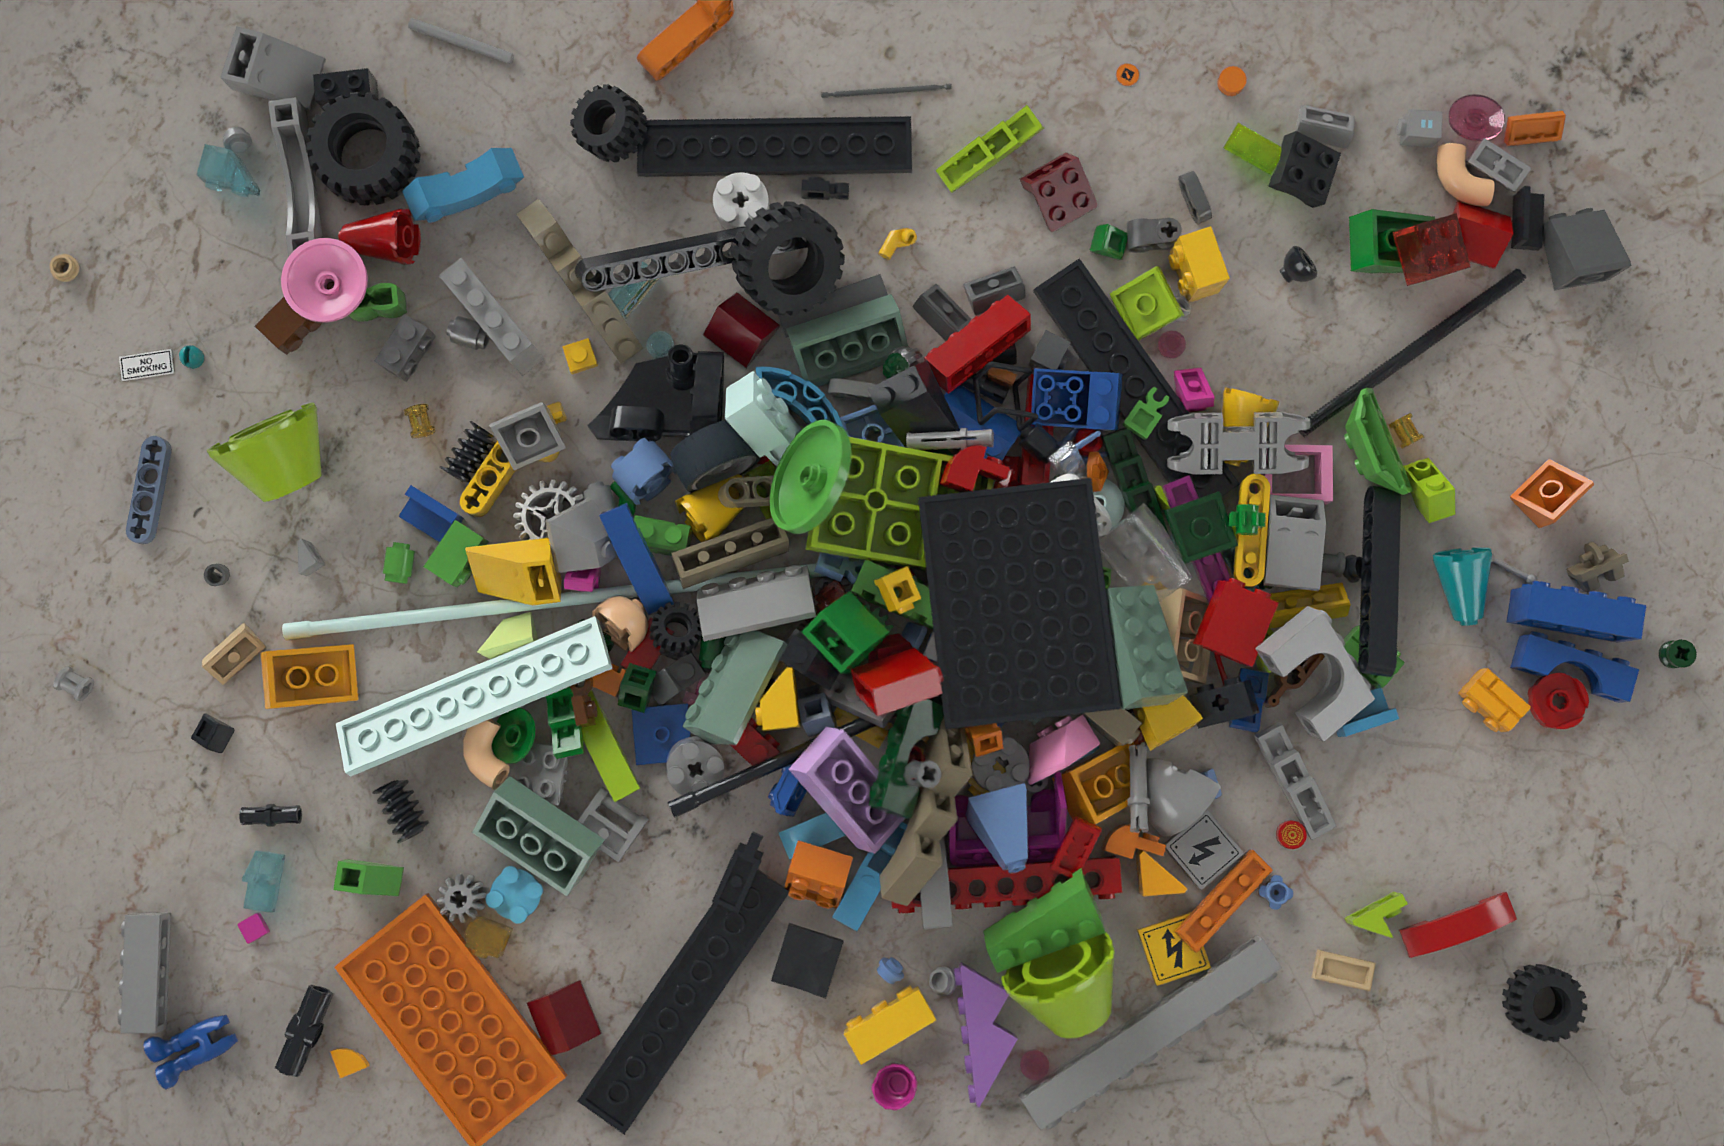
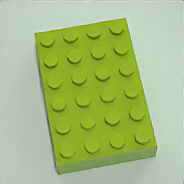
(879, 505)

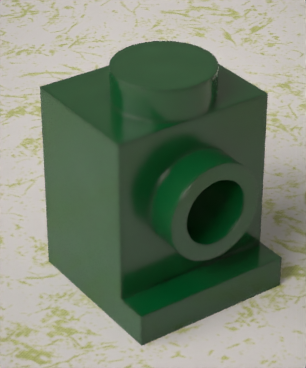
(636, 688)

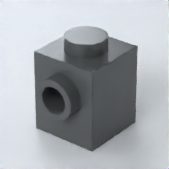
(1050, 352)

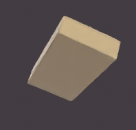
(1343, 970)

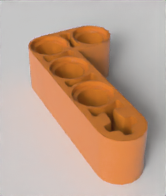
(684, 36)

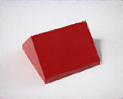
(1484, 233)

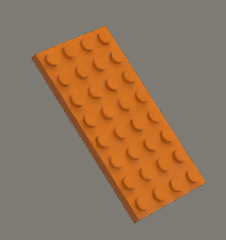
(450, 1021)

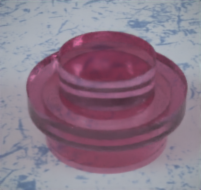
(1171, 344)
(1034, 1064)

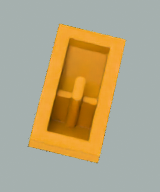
(1154, 878)

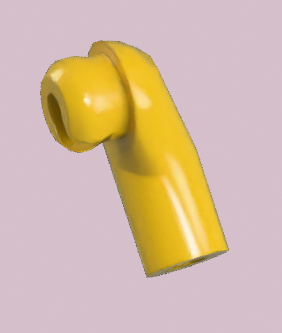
(897, 239)

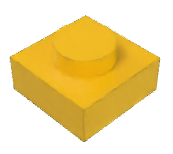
(580, 356)

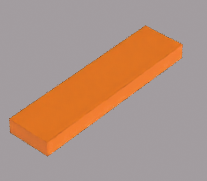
(1223, 901)

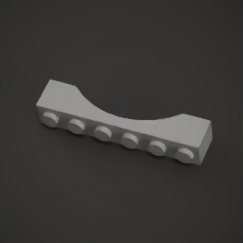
(290, 132)

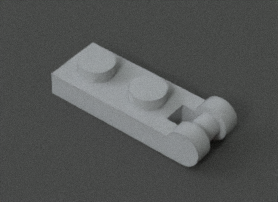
(850, 702)

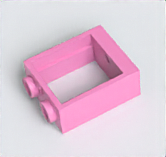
(1322, 471)

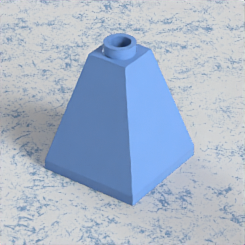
(1002, 825)

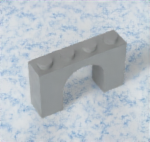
(491, 317)
(1345, 689)

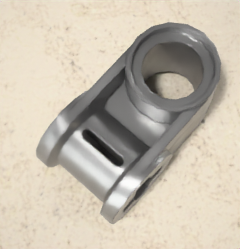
(1148, 234)

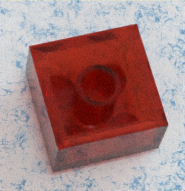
(1431, 249)

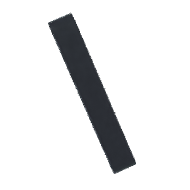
(1379, 582)

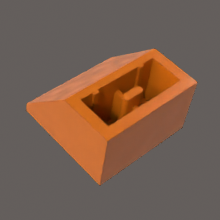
(817, 875)

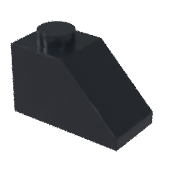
(809, 662)

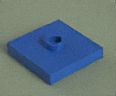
(658, 732)

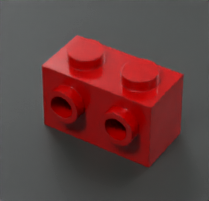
(755, 746)

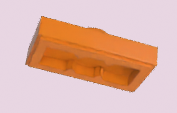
(1534, 128)

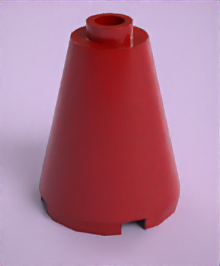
(384, 236)

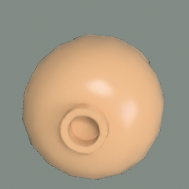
(623, 621)

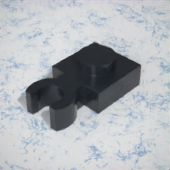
(820, 189)

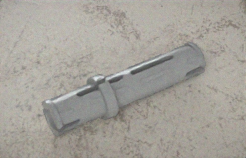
(983, 438)
(1138, 798)

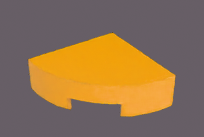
(348, 1061)

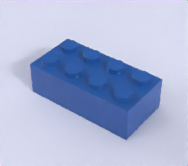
(1576, 613)

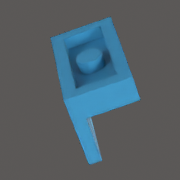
(1371, 716)

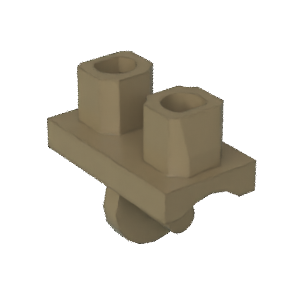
(1596, 562)

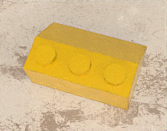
(779, 705)

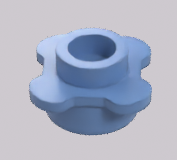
(1283, 895)

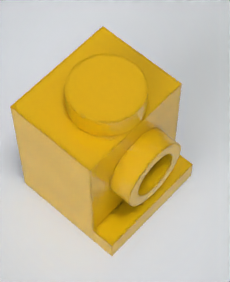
(903, 581)

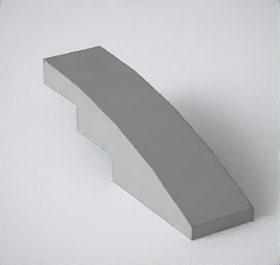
(1295, 780)

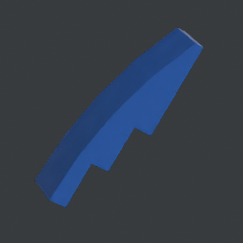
(636, 558)

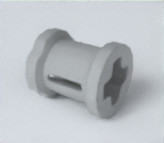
(64, 679)

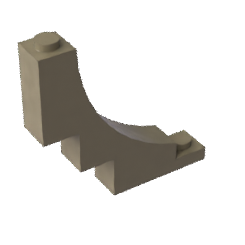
(934, 814)

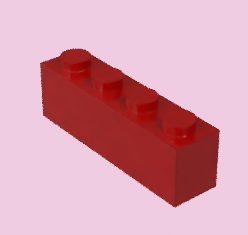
(978, 343)

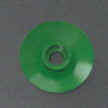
(514, 736)

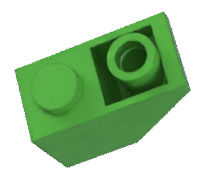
(368, 878)

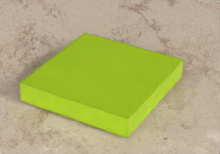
(1146, 303)

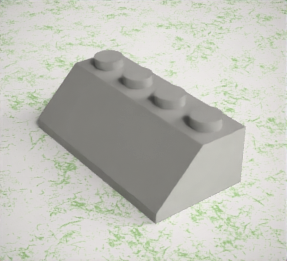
(756, 602)

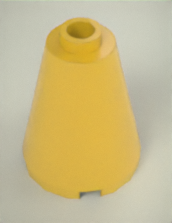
(1239, 410)
(706, 512)

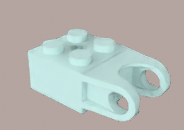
(760, 417)

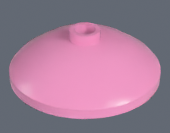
(312, 268)

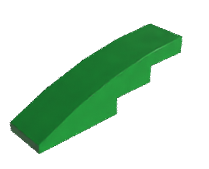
(566, 736)

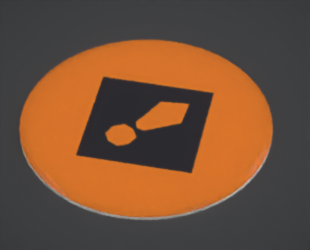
(1127, 74)

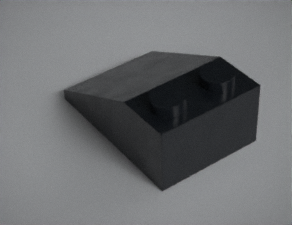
(913, 403)

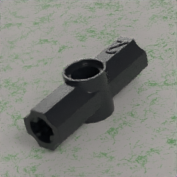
(304, 1030)

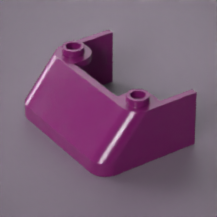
(1044, 830)

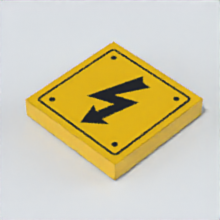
(1167, 954)

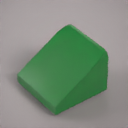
(1109, 241)

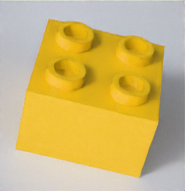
(1198, 265)

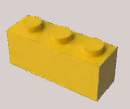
(888, 1024)

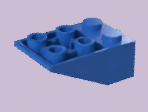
(1077, 398)

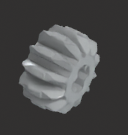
(465, 888)

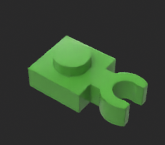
(1144, 416)

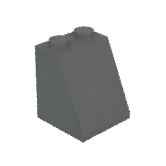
(1583, 249)

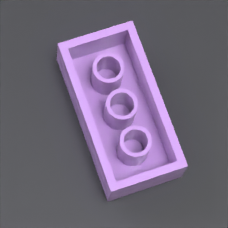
(841, 782)

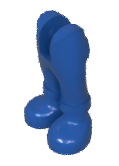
(159, 1049)

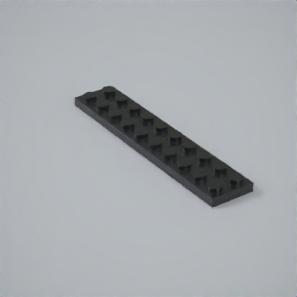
(776, 146)
(1110, 346)
(679, 1004)

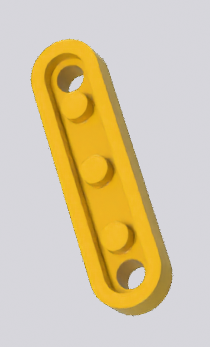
(1252, 548)

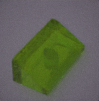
(1253, 148)

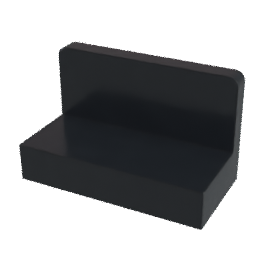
(1527, 220)

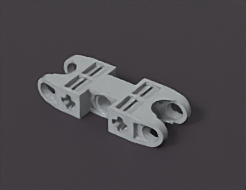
(1238, 443)

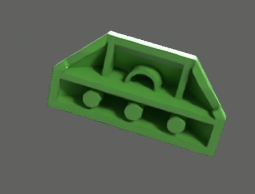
(1374, 445)

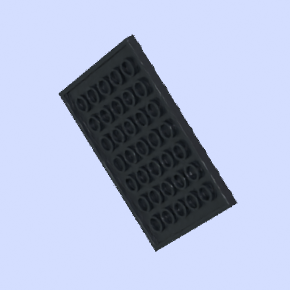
(1018, 603)

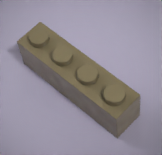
(730, 552)

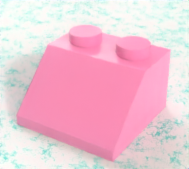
(1060, 747)

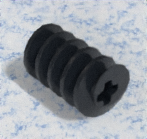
(470, 453)
(401, 808)

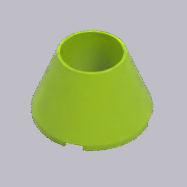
(274, 453)
(1067, 987)

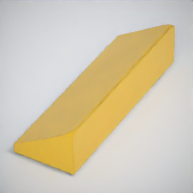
(1330, 598)

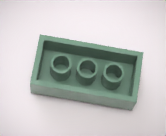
(1142, 648)
(538, 835)

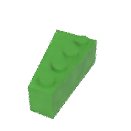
(866, 589)
(1046, 925)

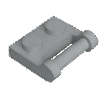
(616, 838)

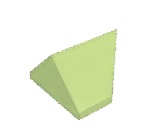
(510, 635)

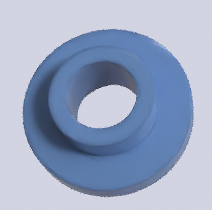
(890, 970)

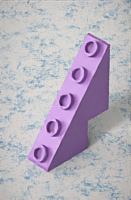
(987, 1040)

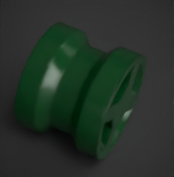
(1671, 650)

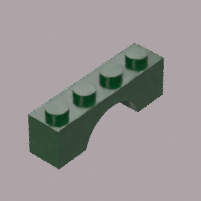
(890, 790)

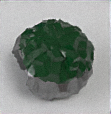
(900, 360)

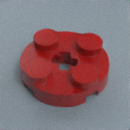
(1563, 685)

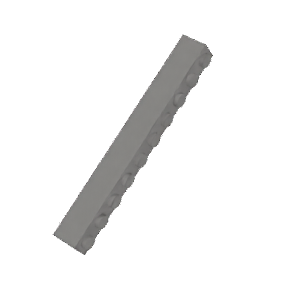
(1149, 1032)

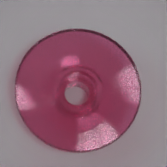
(1476, 117)

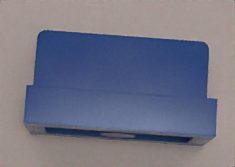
(428, 514)

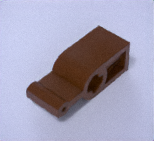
(1300, 675)

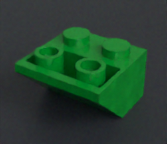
(845, 632)

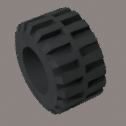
(593, 113)
(1567, 1007)

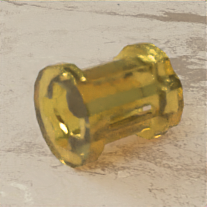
(423, 430)
(1406, 430)

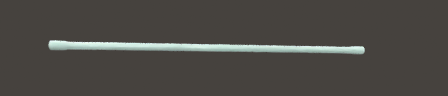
(308, 628)

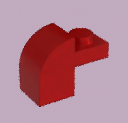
(967, 464)

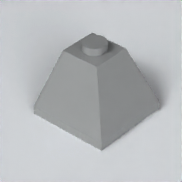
(579, 538)

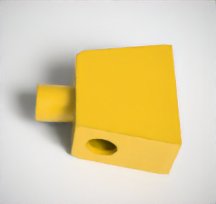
(1166, 721)

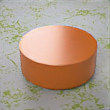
(1231, 81)

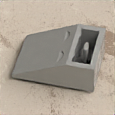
(270, 67)
(1295, 543)

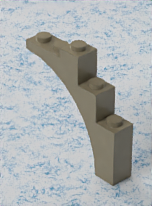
(564, 259)

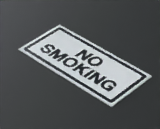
(146, 365)

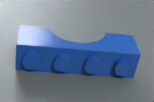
(1606, 677)

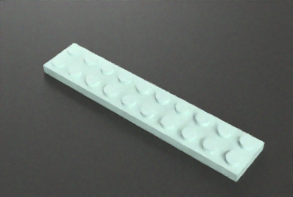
(473, 696)

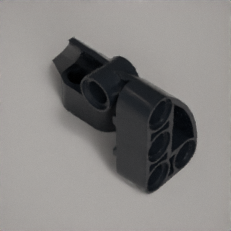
(665, 398)

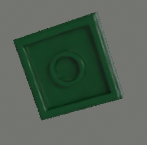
(1201, 527)

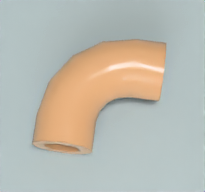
(1458, 180)
(480, 757)

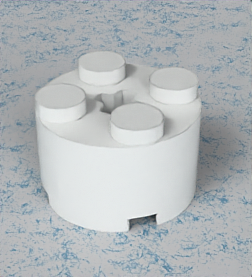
(736, 189)

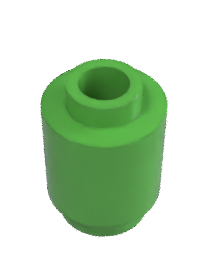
(398, 563)

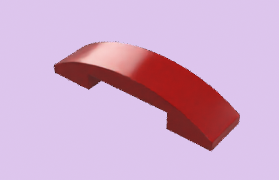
(1458, 926)

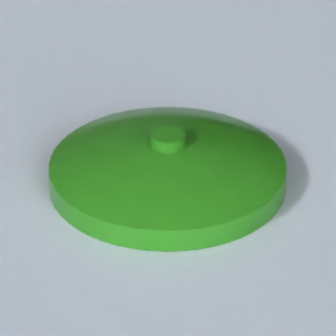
(810, 477)

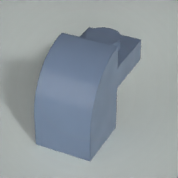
(815, 711)

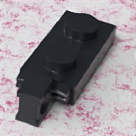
(739, 874)

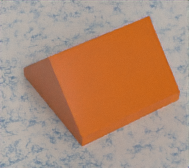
(1550, 493)

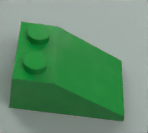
(1373, 241)

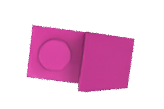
(1193, 389)
(583, 579)

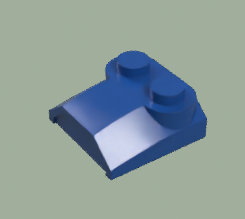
(787, 794)

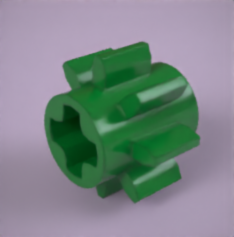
(1247, 519)

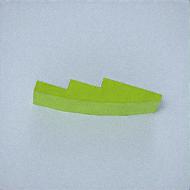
(989, 149)
(609, 756)

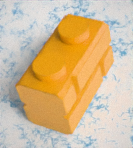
(1493, 700)

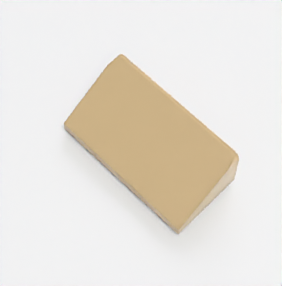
(232, 654)

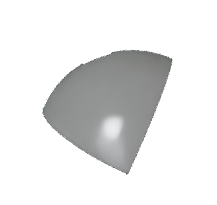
(1176, 796)

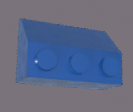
(964, 410)

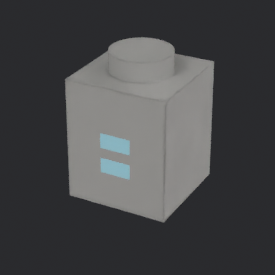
(1420, 128)

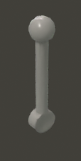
(1529, 578)

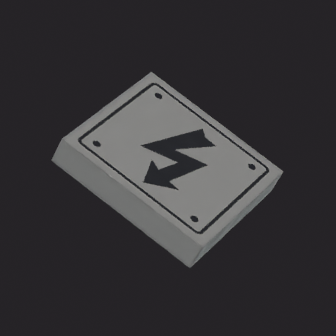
(1203, 850)

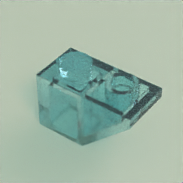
(224, 169)

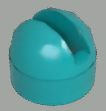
(196, 356)

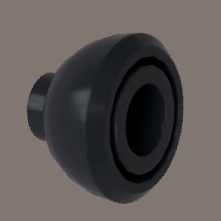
(1298, 266)

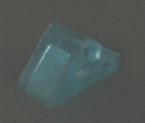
(263, 881)

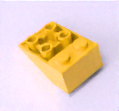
(516, 571)

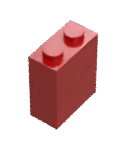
(1236, 621)
(897, 681)

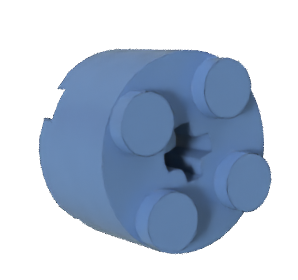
(643, 471)

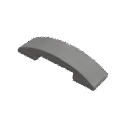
(936, 897)

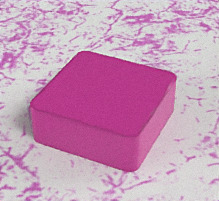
(253, 928)

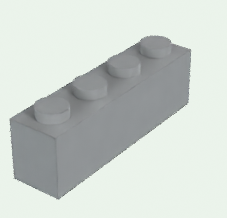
(144, 972)

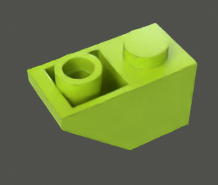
(1432, 491)

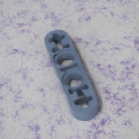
(143, 489)

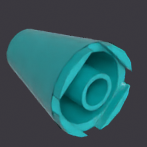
(1465, 581)

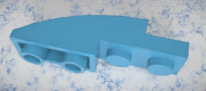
(866, 882)

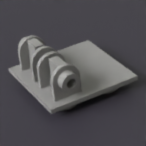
(543, 773)

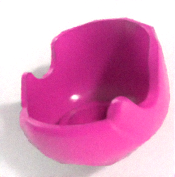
(894, 1086)

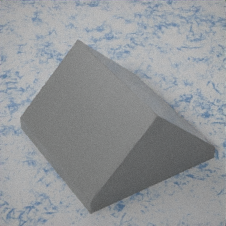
(528, 435)

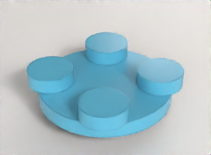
(515, 894)

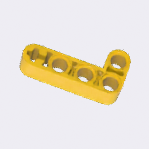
(503, 472)

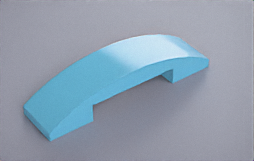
(814, 831)

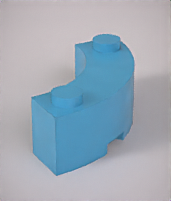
(483, 179)
(799, 395)

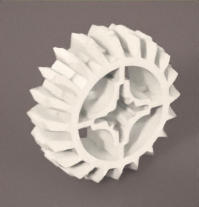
(529, 507)

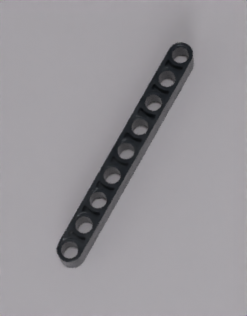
(660, 254)

